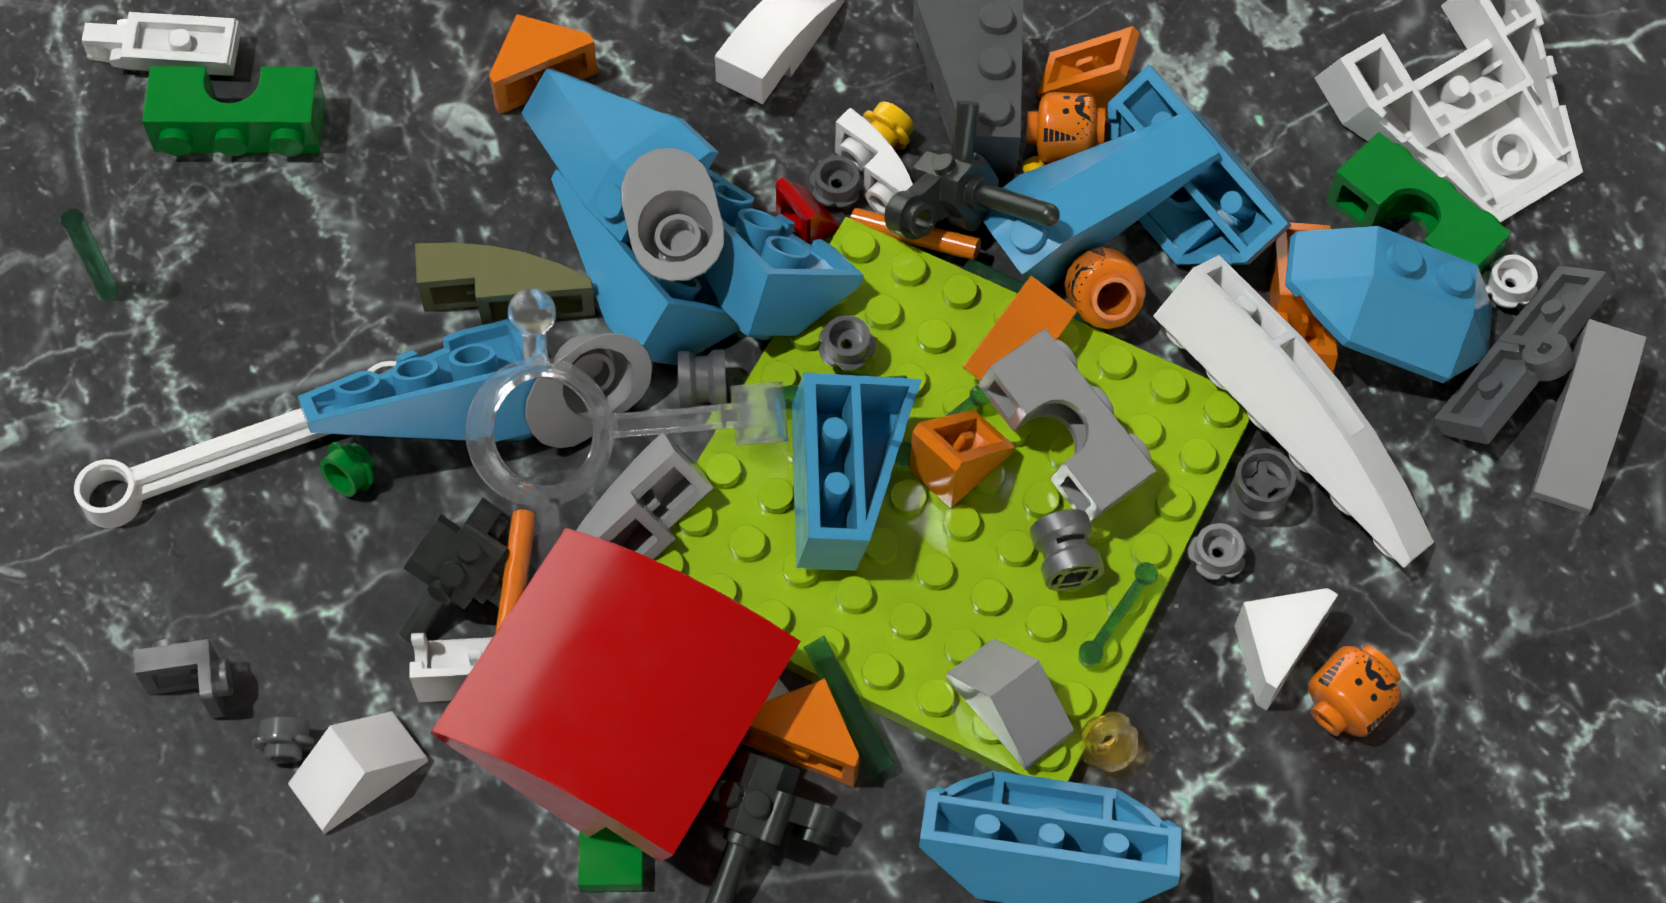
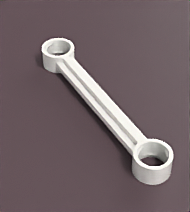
(192, 463)

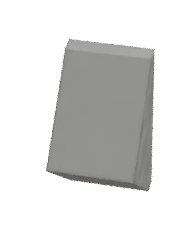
(1013, 700)

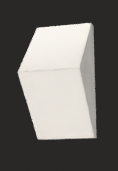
(1276, 635)
(354, 766)

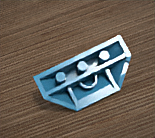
(1219, 209)
(1393, 298)
(1049, 841)

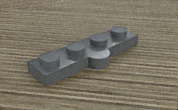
(1526, 353)

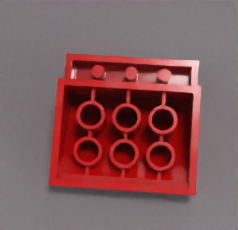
(616, 692)

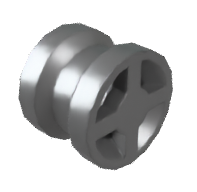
(701, 378)

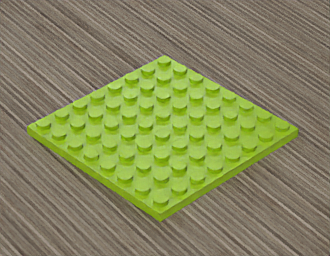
(961, 575)

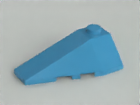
(1100, 194)
(768, 274)
(633, 302)
(425, 393)

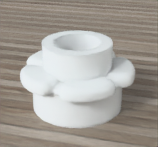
(1513, 270)

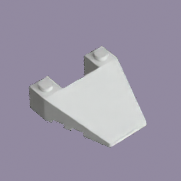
(1476, 120)

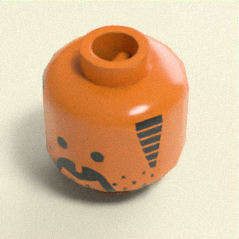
(1065, 125)
(1105, 288)
(1354, 691)

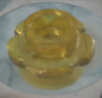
(1115, 753)

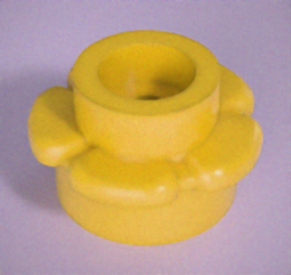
(891, 124)

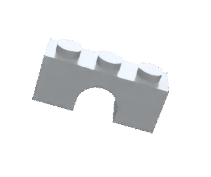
(1045, 382)

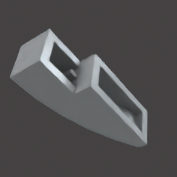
(1588, 416)
(648, 499)

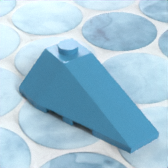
(598, 138)

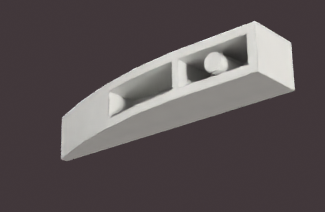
(1295, 400)

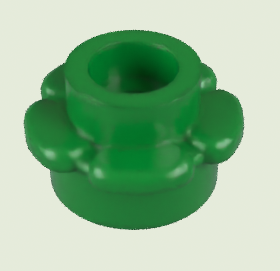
(348, 468)

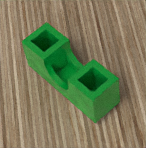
(277, 118)
(1388, 183)

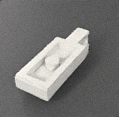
(165, 41)

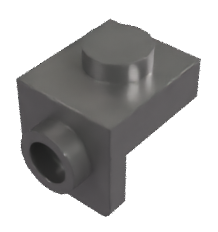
(185, 665)

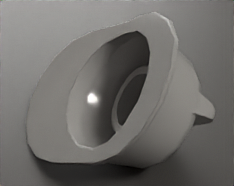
(672, 215)
(616, 365)

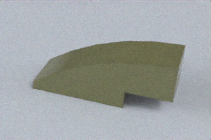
(490, 276)

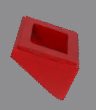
(810, 217)

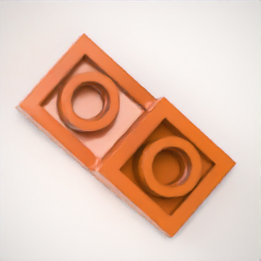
(1026, 315)

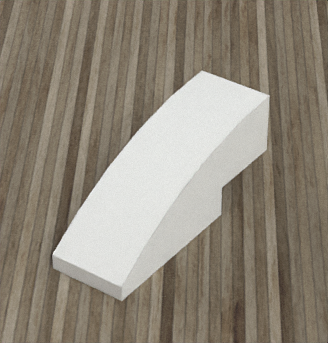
(771, 44)

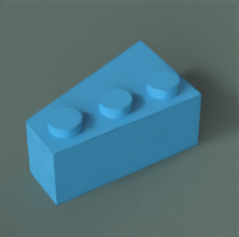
(843, 460)

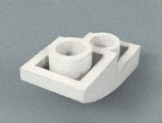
(874, 156)

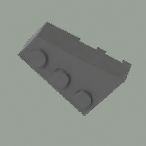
(976, 57)

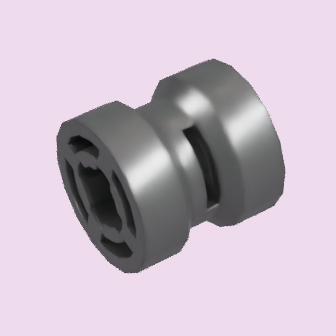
(1270, 478)
(1066, 550)

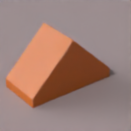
(530, 50)
(1092, 67)
(956, 453)
(807, 732)

